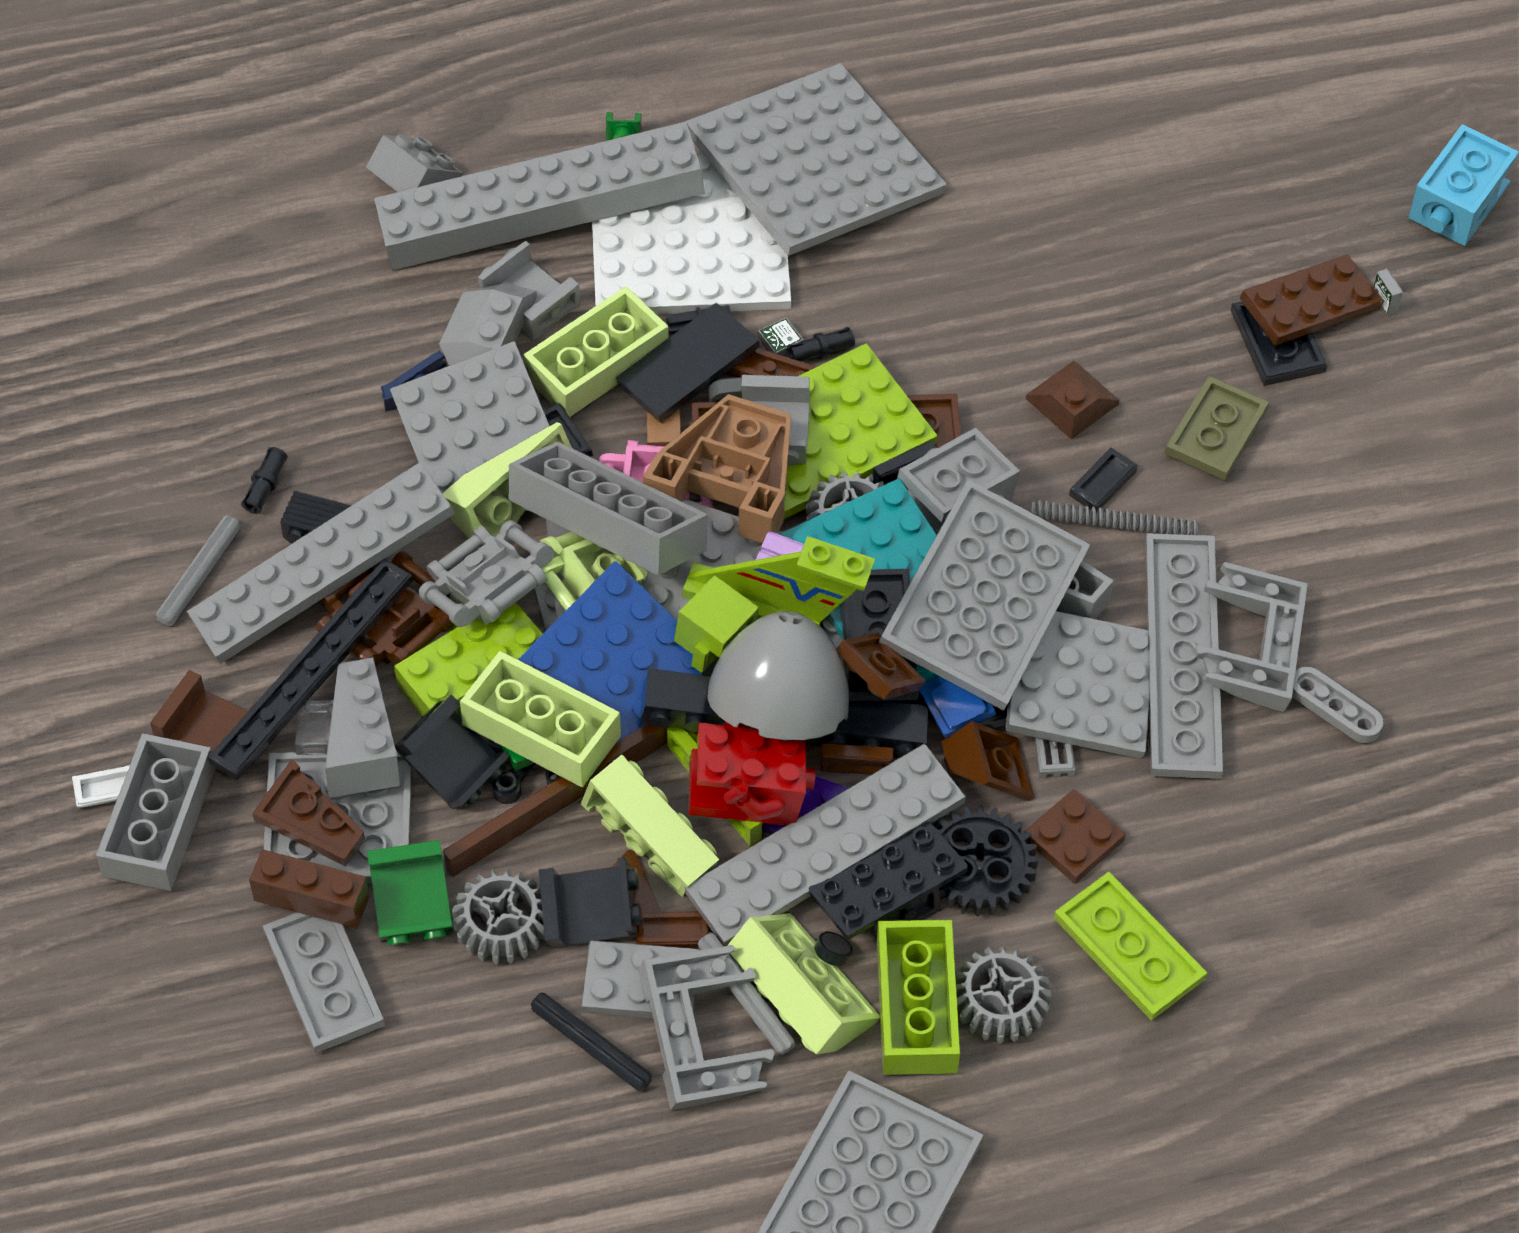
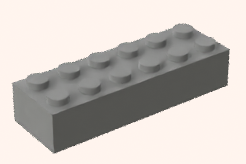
(608, 508)

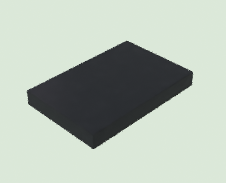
(1280, 362)

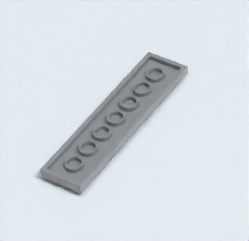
(320, 562)
(1180, 615)
(824, 843)

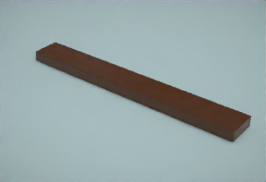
(544, 803)

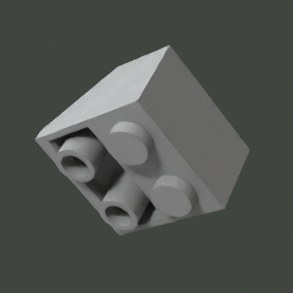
(410, 163)

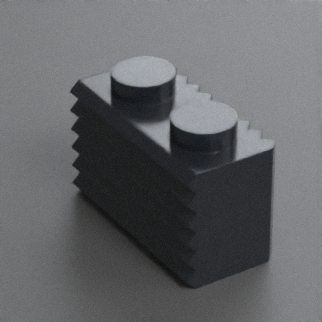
(307, 513)

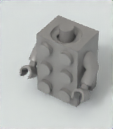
(943, 471)

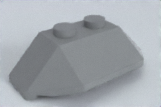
(485, 320)

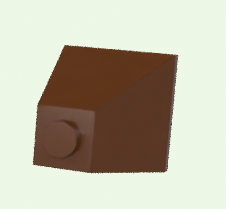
(1072, 399)
(988, 759)

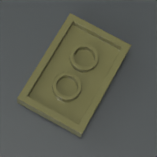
(1216, 428)

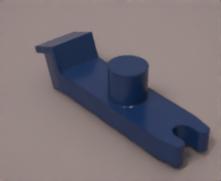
(427, 366)

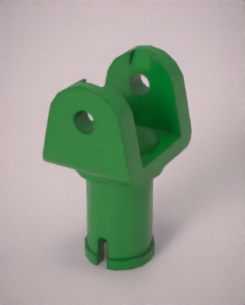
(622, 128)

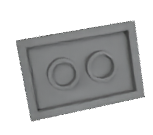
(614, 979)

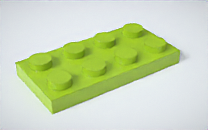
(1130, 945)

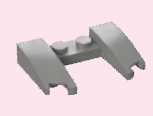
(1282, 602)
(667, 988)

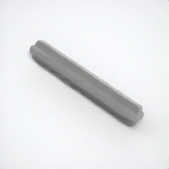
(198, 570)
(755, 1006)

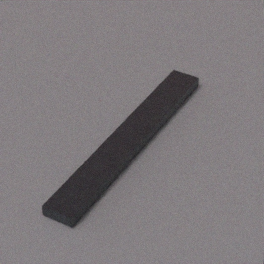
(310, 669)

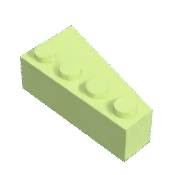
(649, 824)

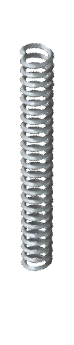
(1102, 516)

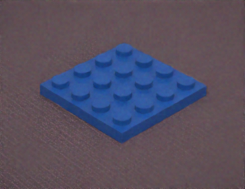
(609, 645)

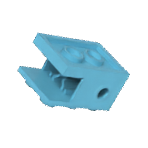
(1462, 185)

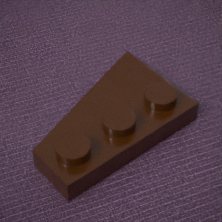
(307, 816)

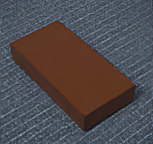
(855, 758)
(672, 929)

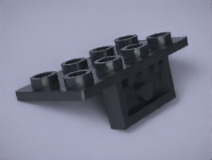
(891, 884)

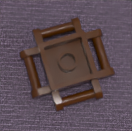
(404, 626)

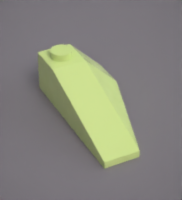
(483, 493)

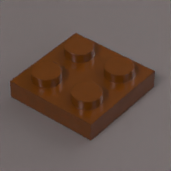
(879, 666)
(1075, 836)

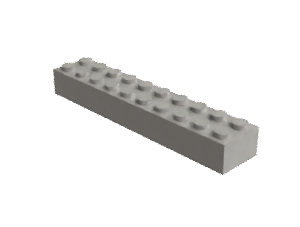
(539, 195)

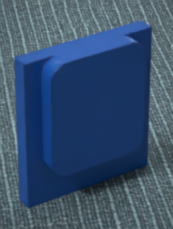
(953, 706)

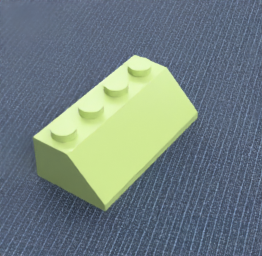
(800, 985)

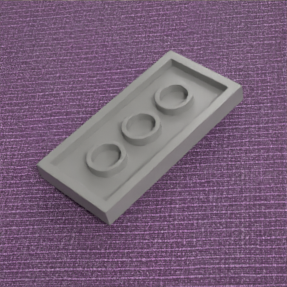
(323, 979)

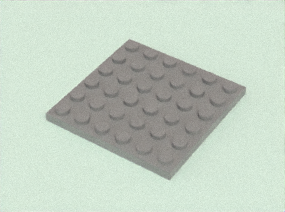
(814, 158)

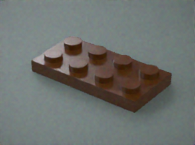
(1311, 299)

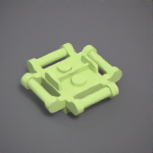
(580, 565)

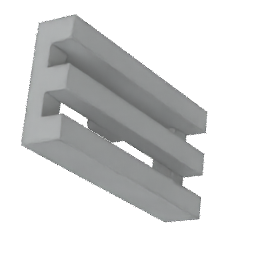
(1055, 767)

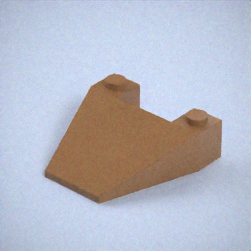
(734, 457)

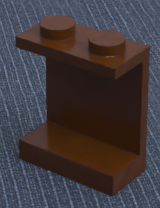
(196, 715)

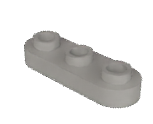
(1328, 693)

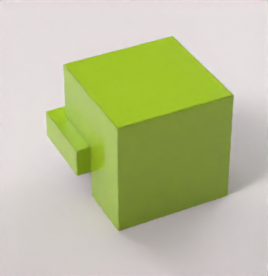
(712, 621)

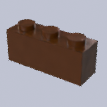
(309, 888)

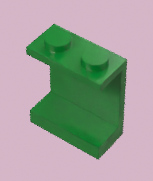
(410, 892)

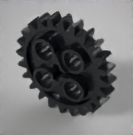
(980, 832)

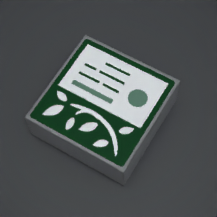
(1388, 290)
(778, 336)

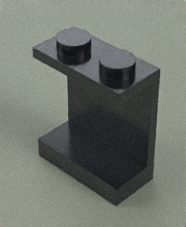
(450, 754)
(590, 905)

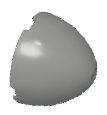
(781, 679)

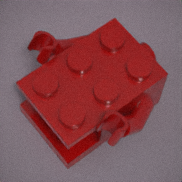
(747, 775)

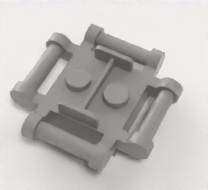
(487, 578)

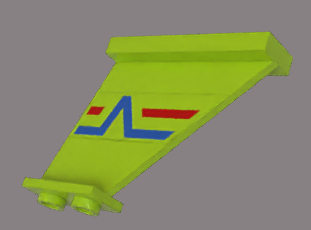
(798, 582)

